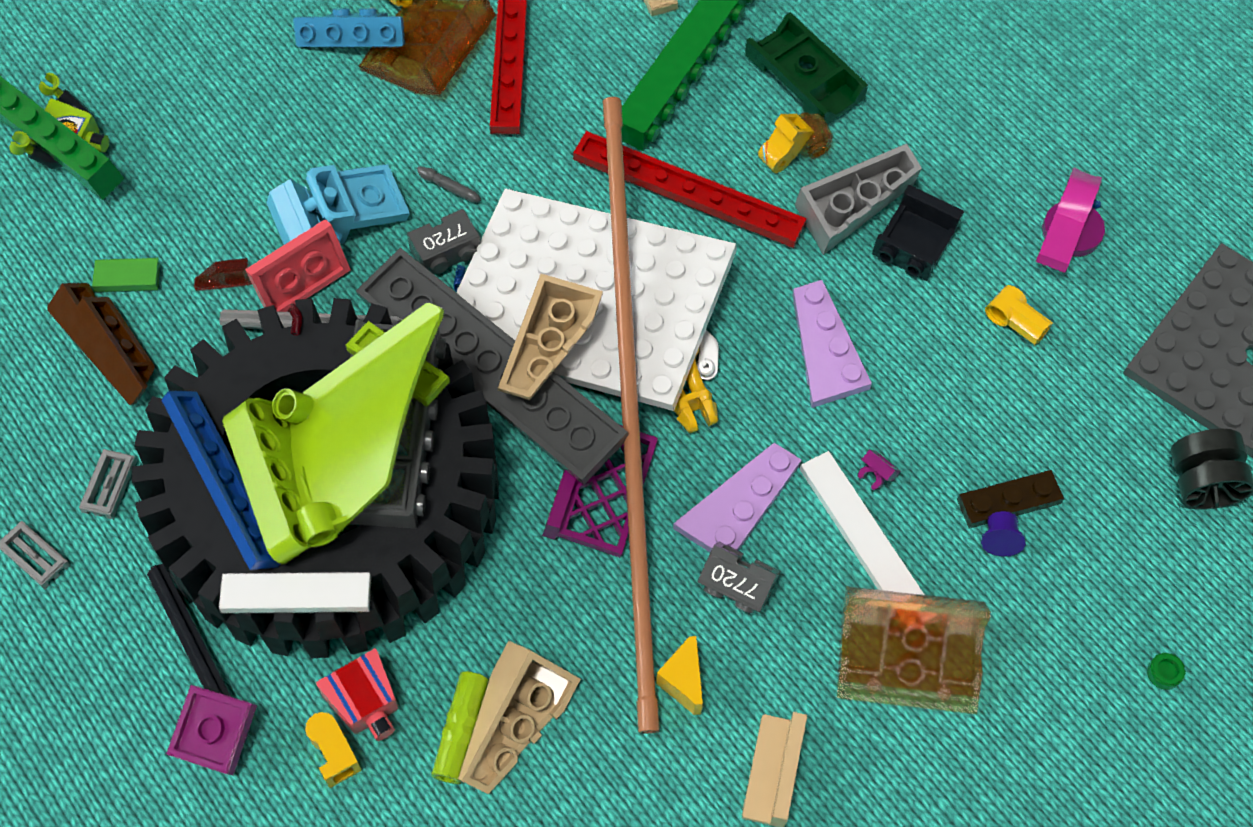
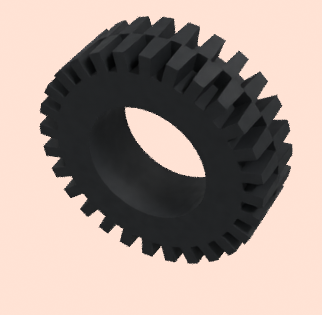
(403, 562)

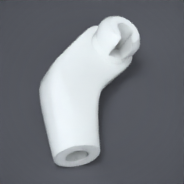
(708, 357)

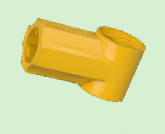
(1012, 309)

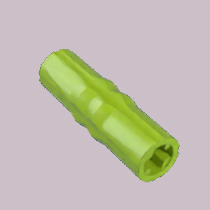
(459, 726)

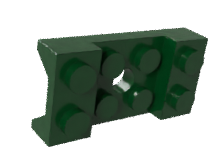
(826, 88)

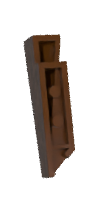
(103, 337)

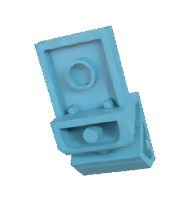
(341, 197)

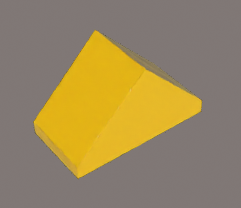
(682, 676)

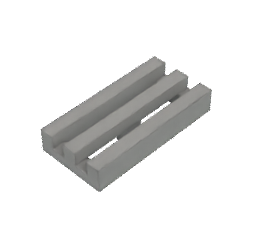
(122, 482)
(51, 571)

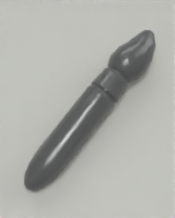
(449, 184)

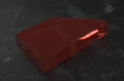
(223, 275)

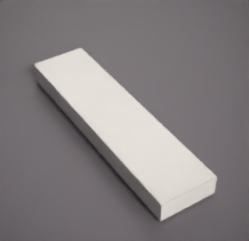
(295, 592)

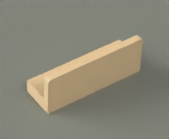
(774, 769)

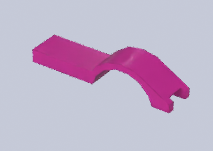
(1069, 220)

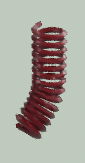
(296, 321)

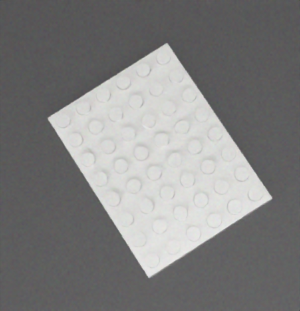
(672, 288)

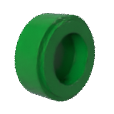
(1166, 671)

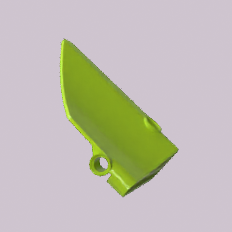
(333, 448)

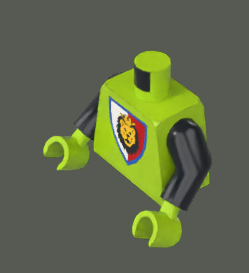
(69, 112)

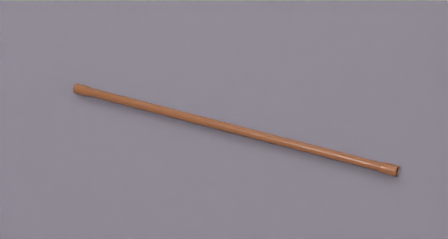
(647, 702)

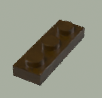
(1013, 496)

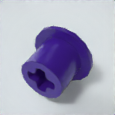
(1003, 535)

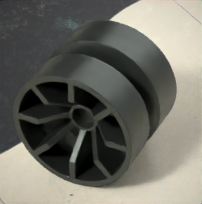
(1212, 469)

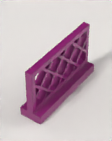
(568, 495)

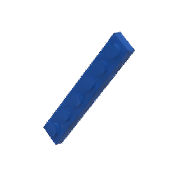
(218, 474)

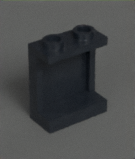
(918, 233)

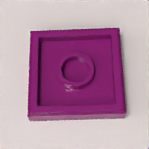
(211, 730)

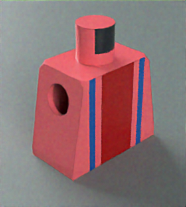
(361, 695)

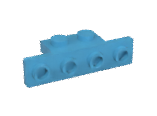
(350, 29)

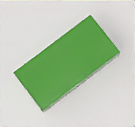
(126, 274)

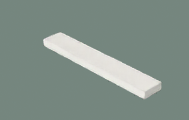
(858, 525)

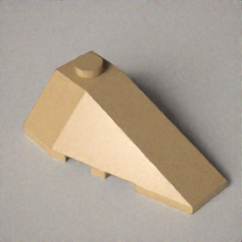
(550, 329)
(517, 705)

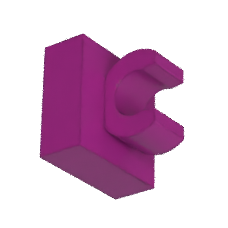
(880, 467)

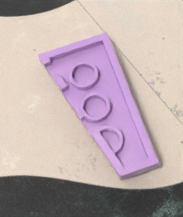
(828, 352)
(740, 502)

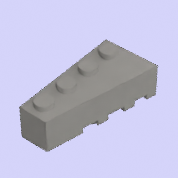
(854, 195)

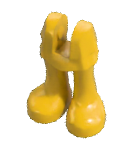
(698, 399)

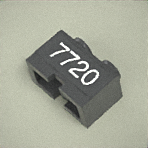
(444, 244)
(731, 576)

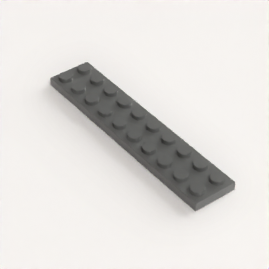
(557, 415)

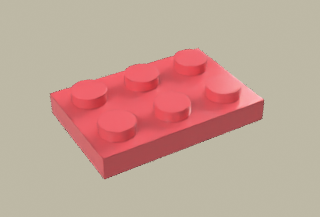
(299, 268)

